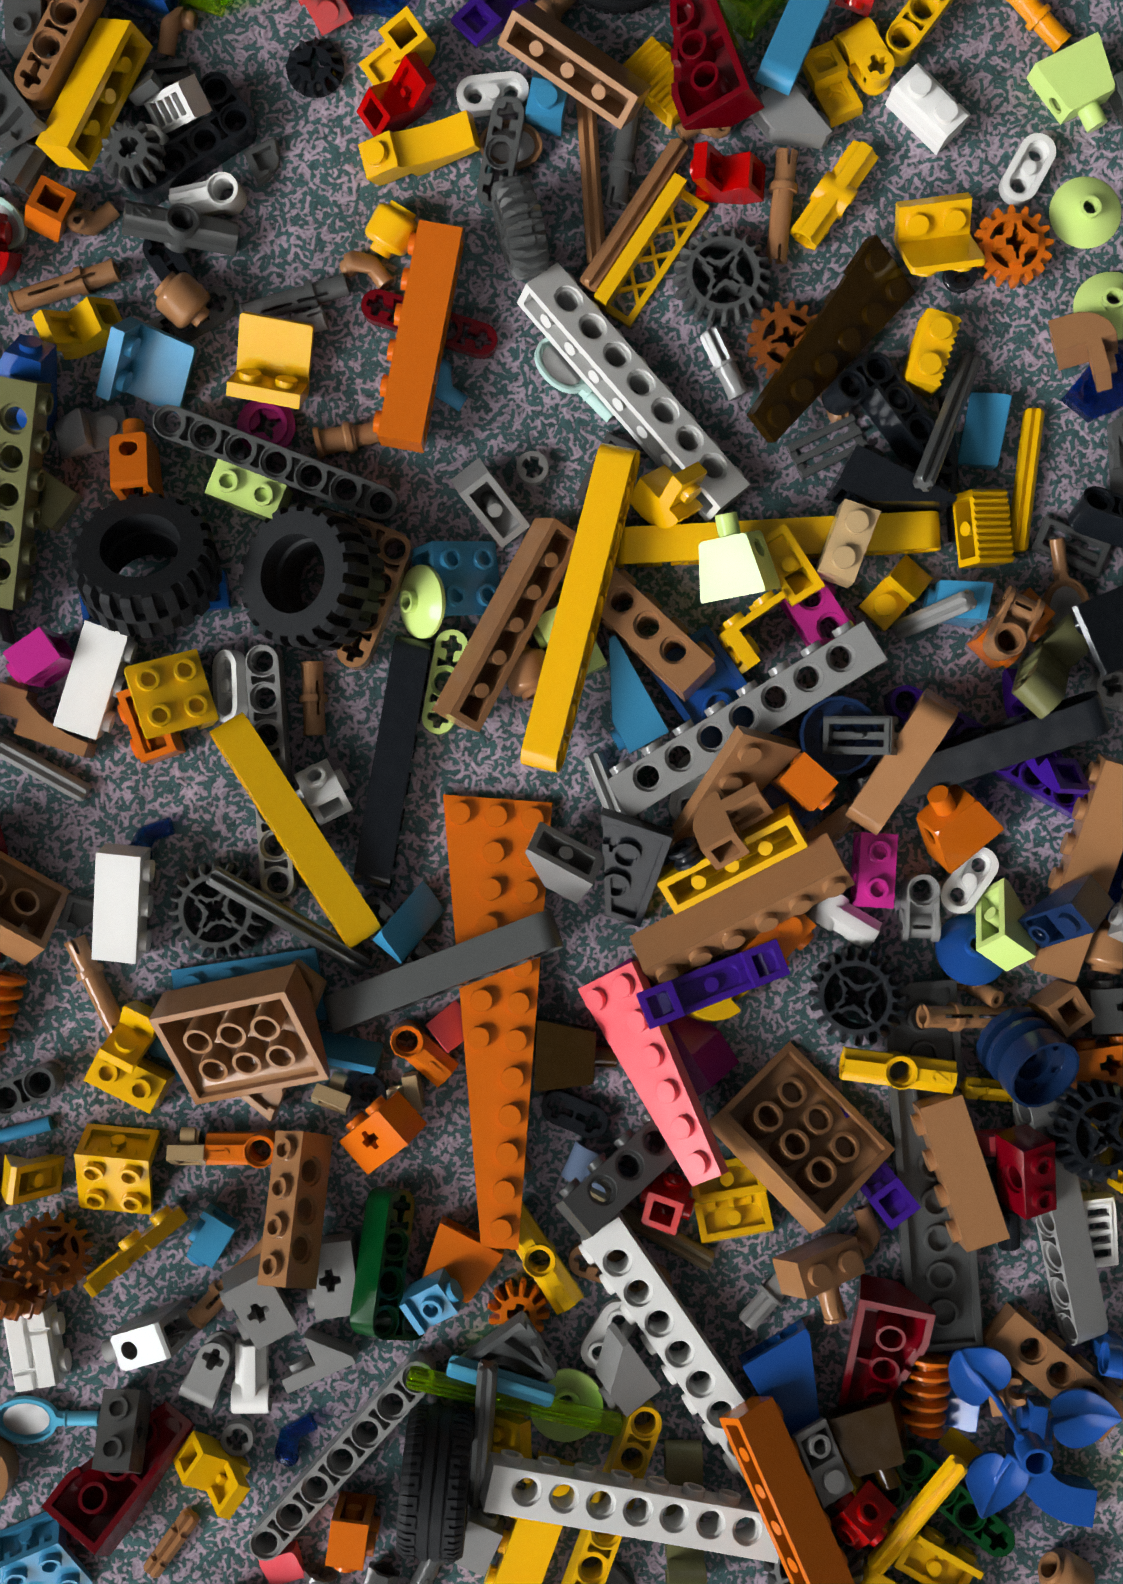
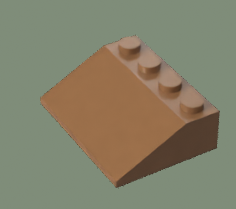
(242, 1034)
(798, 1140)

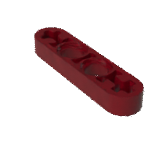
(475, 327)

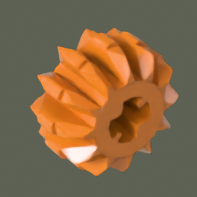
(505, 1303)

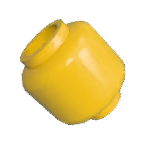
(391, 229)

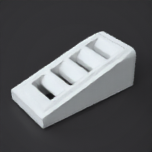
(183, 101)
(1106, 1202)

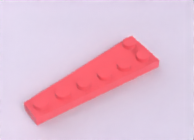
(655, 1070)

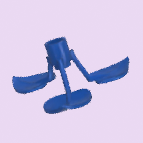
(1077, 1422)

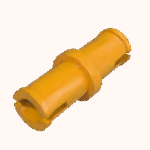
(1042, 22)

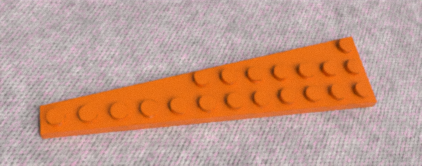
(491, 889)

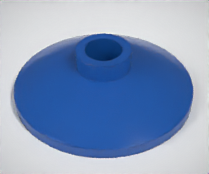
(958, 957)

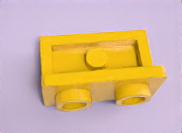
(935, 1561)

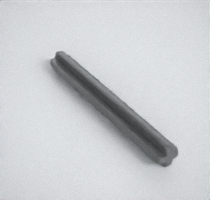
(947, 422)
(287, 919)
(483, 1426)

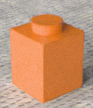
(49, 208)

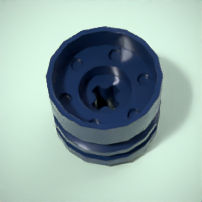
(810, 734)
(1027, 1056)

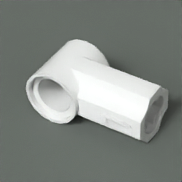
(206, 195)
(846, 920)
(251, 1379)

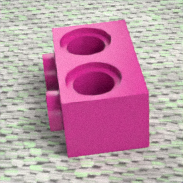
(808, 619)
(39, 658)
(873, 870)

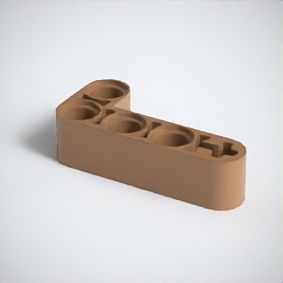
(44, 77)
(394, 569)
(896, 773)

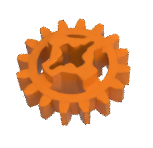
(1024, 234)

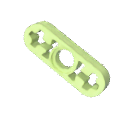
(440, 653)

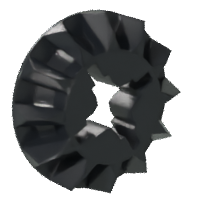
(326, 79)

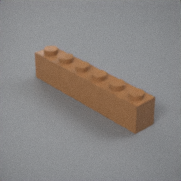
(506, 624)
(1089, 849)
(741, 911)

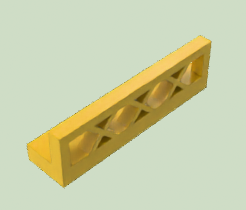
(638, 245)

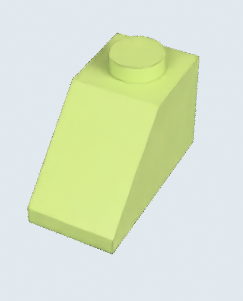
(998, 930)

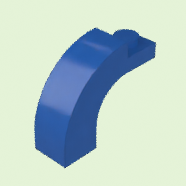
(1057, 1494)

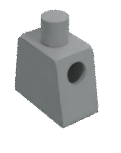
(143, 1338)

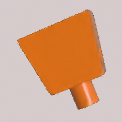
(134, 461)
(955, 826)
(462, 1256)

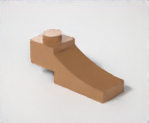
(36, 723)

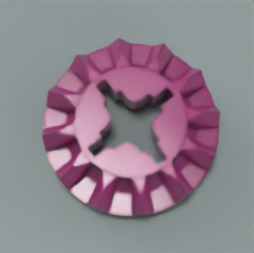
(250, 420)

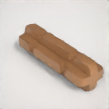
(171, 1542)

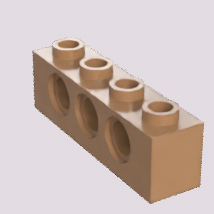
(680, 676)
(295, 1210)
(1013, 1326)

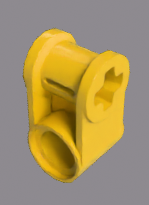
(866, 51)

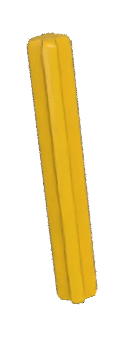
(1026, 477)
(917, 1514)

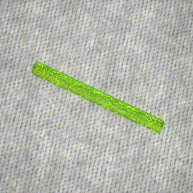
(559, 1412)

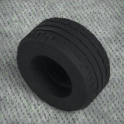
(435, 1483)

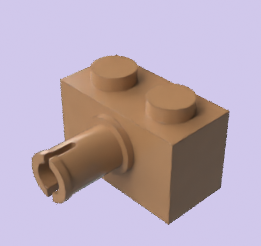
(820, 1270)

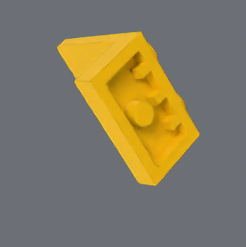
(936, 234)
(272, 360)
(742, 648)
(171, 694)
(116, 1168)

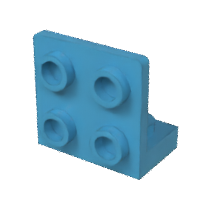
(145, 364)
(466, 571)
(39, 1555)

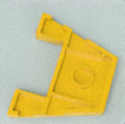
(133, 1247)

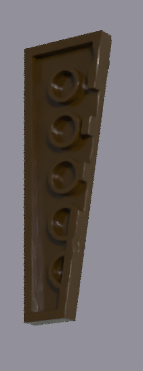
(848, 321)

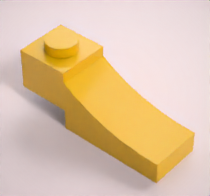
(419, 148)

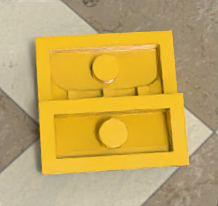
(731, 1205)

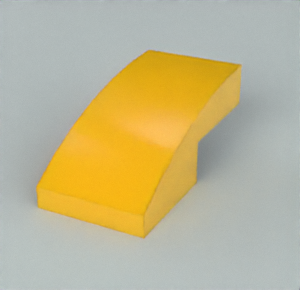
(830, 85)

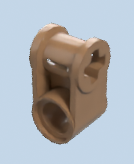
(1015, 618)

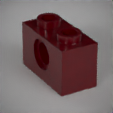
(1026, 1171)

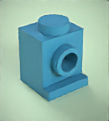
(212, 1236)
(431, 1300)

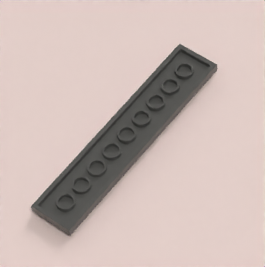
(930, 1262)

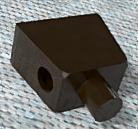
(568, 1055)
(872, 1437)

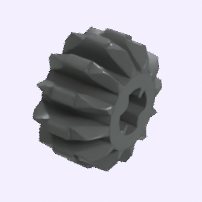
(125, 143)

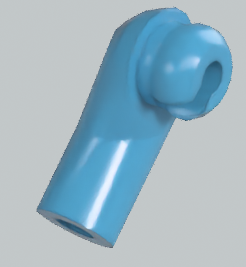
(445, 389)

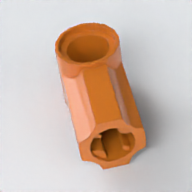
(425, 1055)
(237, 1148)

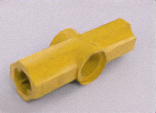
(834, 194)
(920, 1071)
(552, 1277)

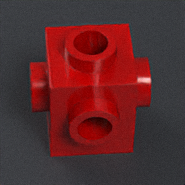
(667, 1202)
(862, 1516)

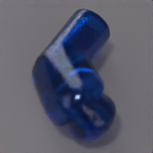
(149, 833)
(288, 1439)

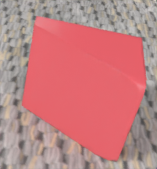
(447, 1026)
(285, 1567)

